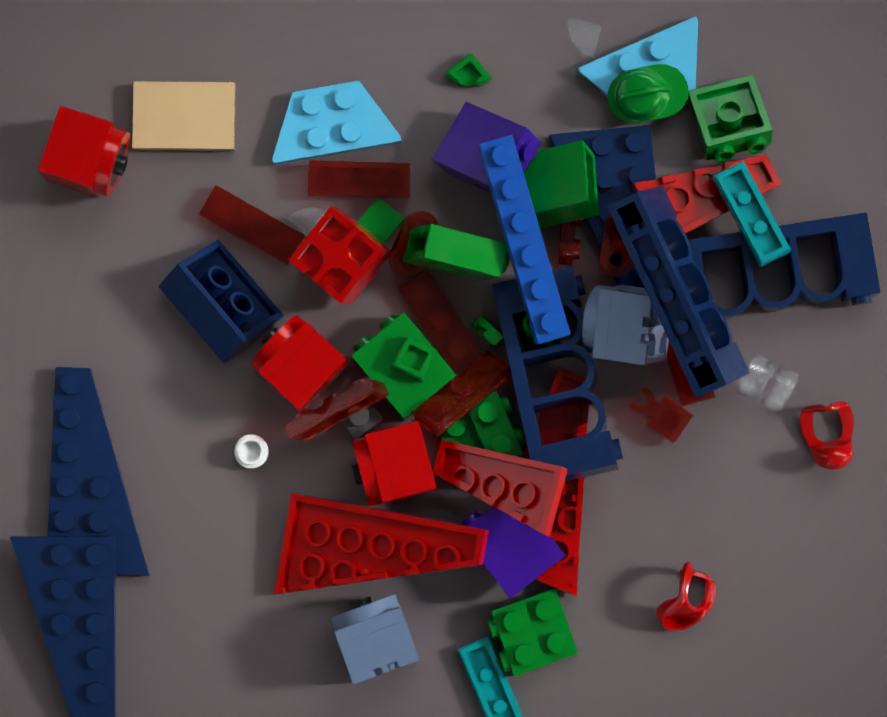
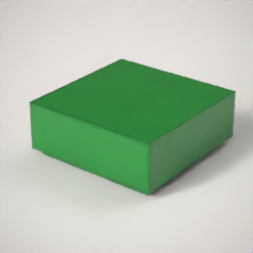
(381, 220)
(414, 358)

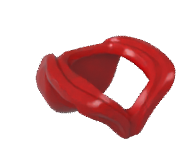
(832, 454)
(678, 613)

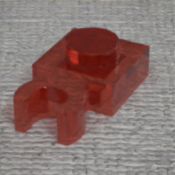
(666, 417)

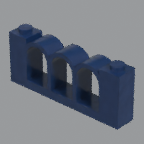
(852, 256)
(678, 290)
(581, 455)

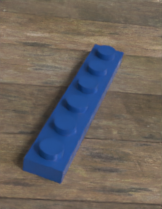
(523, 239)

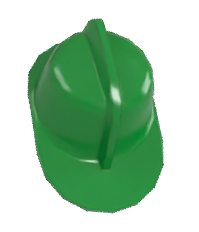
(647, 93)

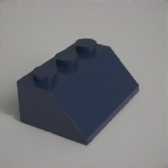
(220, 300)

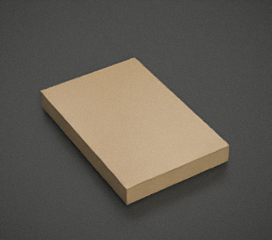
(184, 116)

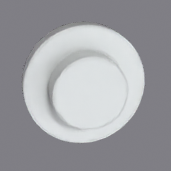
(251, 451)

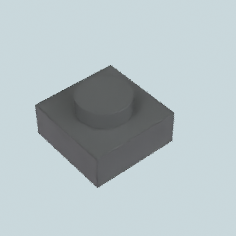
(362, 422)

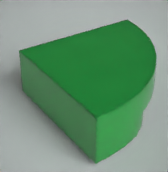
(468, 73)
(487, 332)

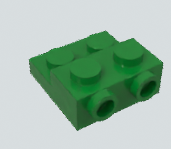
(730, 118)
(488, 427)
(532, 633)

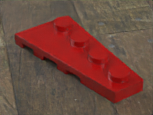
(696, 195)
(510, 483)

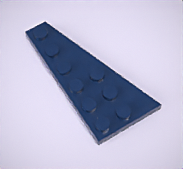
(620, 160)
(85, 476)
(75, 605)

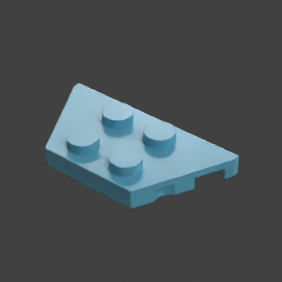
(671, 46)
(332, 123)

